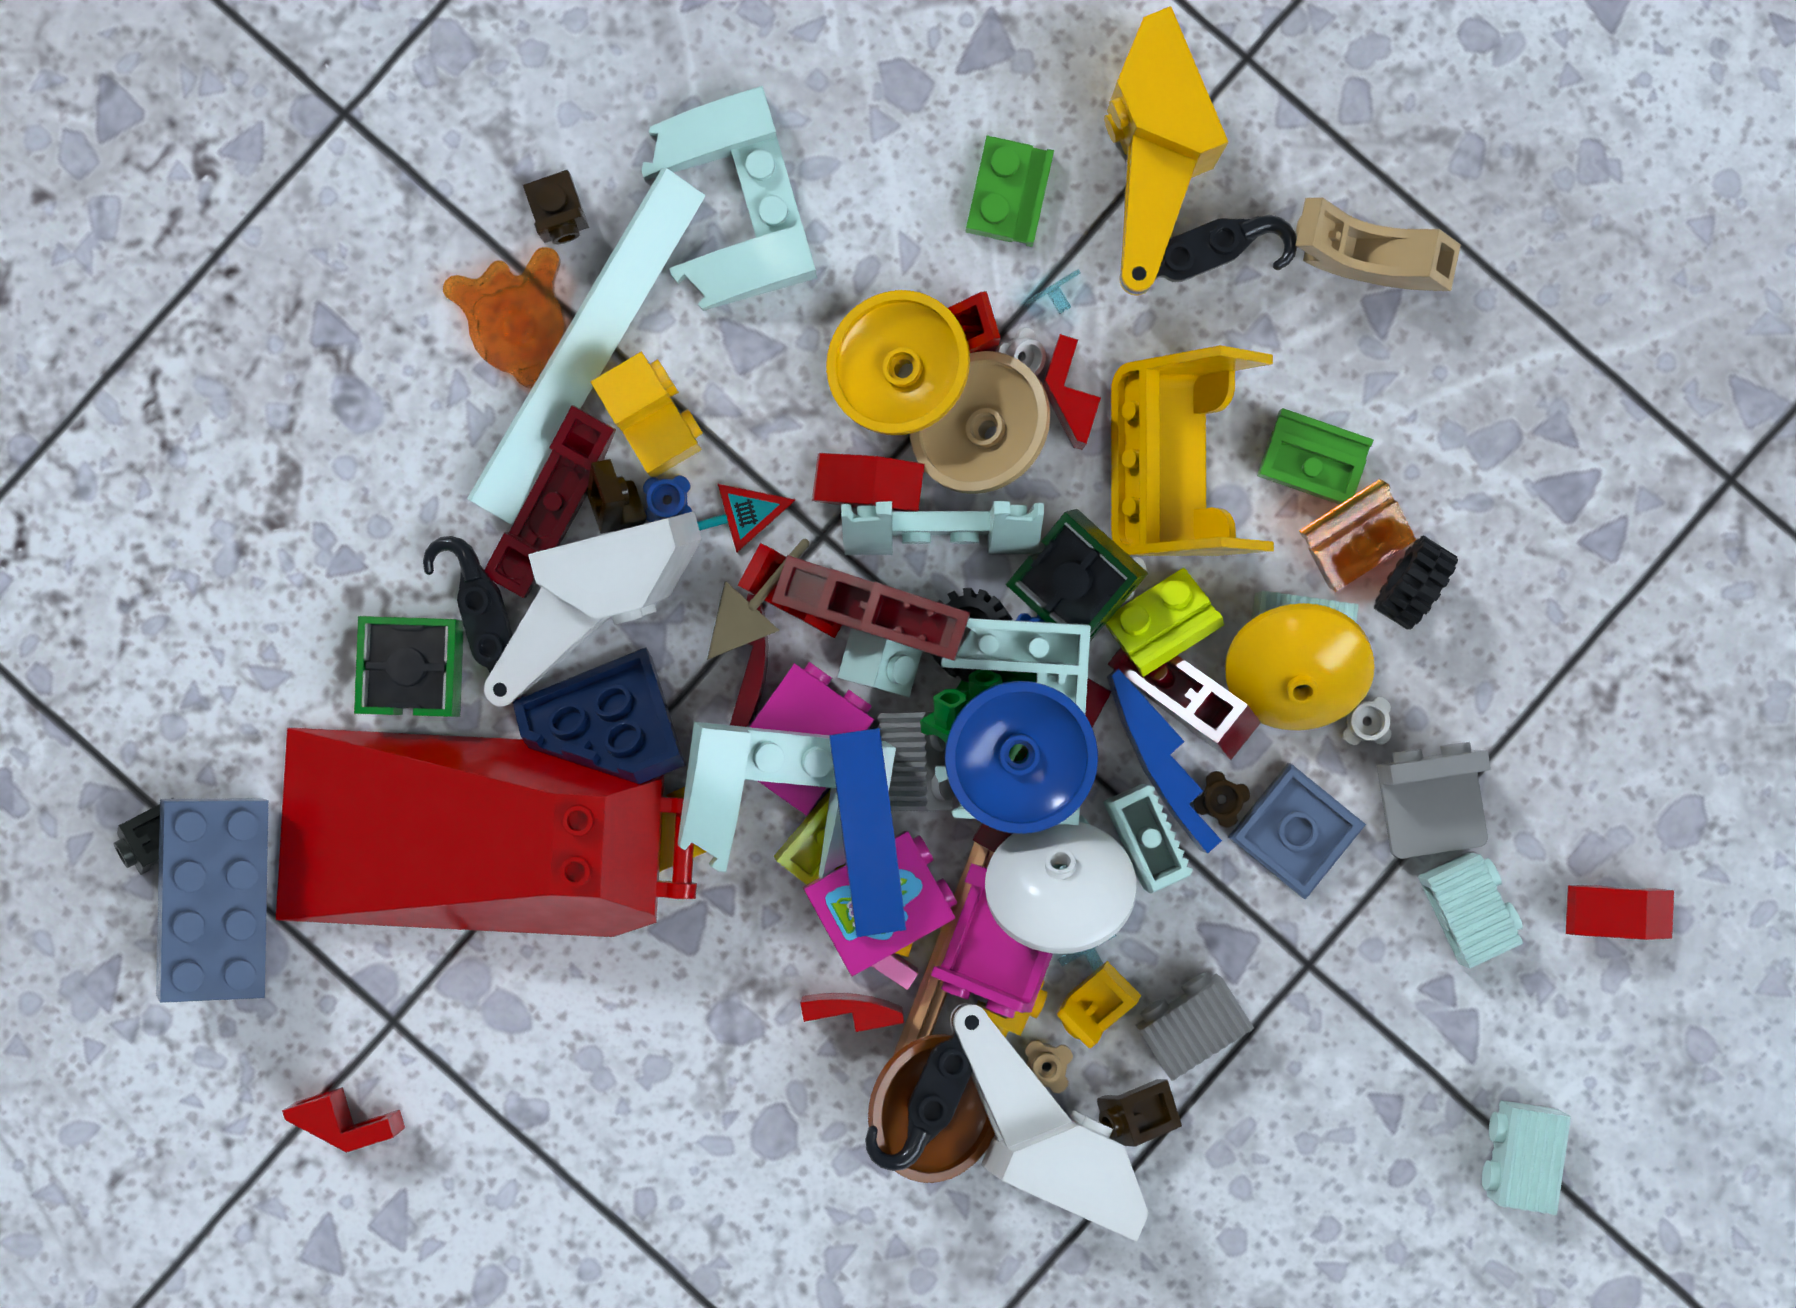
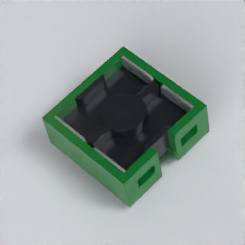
(409, 666)

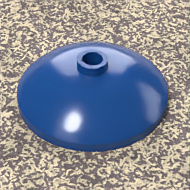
(1027, 792)

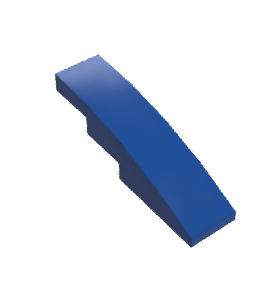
(1153, 745)
(867, 832)

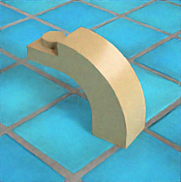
(1374, 252)

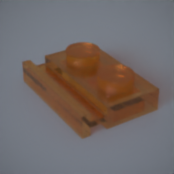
(1358, 535)

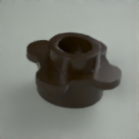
(1235, 797)

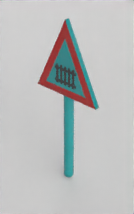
(746, 513)

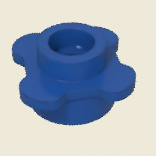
(658, 489)

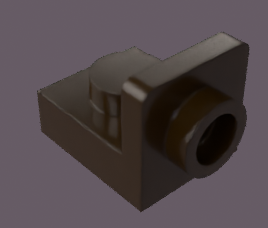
(556, 208)
(613, 499)
(1140, 1113)

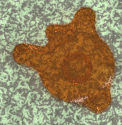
(513, 317)

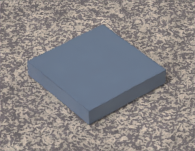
(1296, 830)

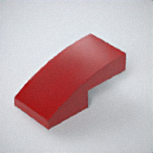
(866, 1010)

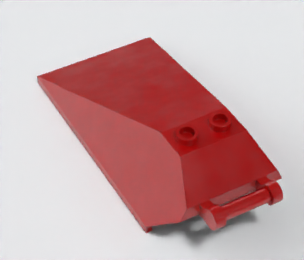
(468, 837)

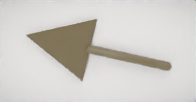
(739, 620)

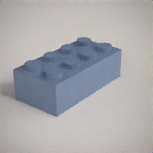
(212, 899)

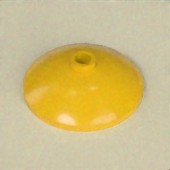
(877, 342)
(1297, 648)

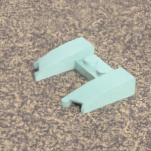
(741, 129)
(1007, 527)
(1050, 649)
(730, 754)

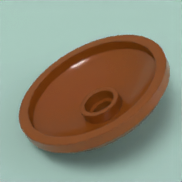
(955, 1146)

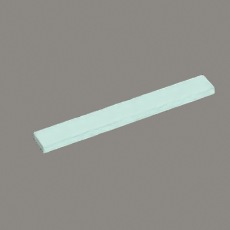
(587, 344)

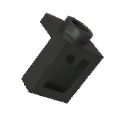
(140, 840)

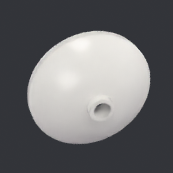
(1063, 907)

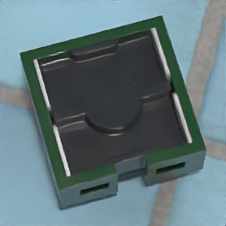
(1077, 575)

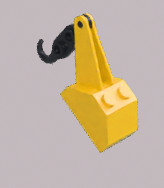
(1170, 137)

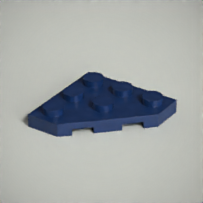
(605, 720)

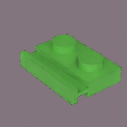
(1009, 191)
(1314, 457)

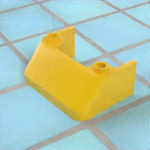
(1162, 453)

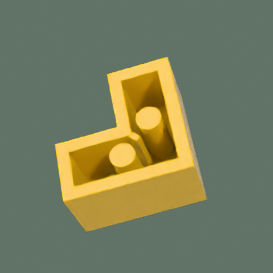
(642, 408)

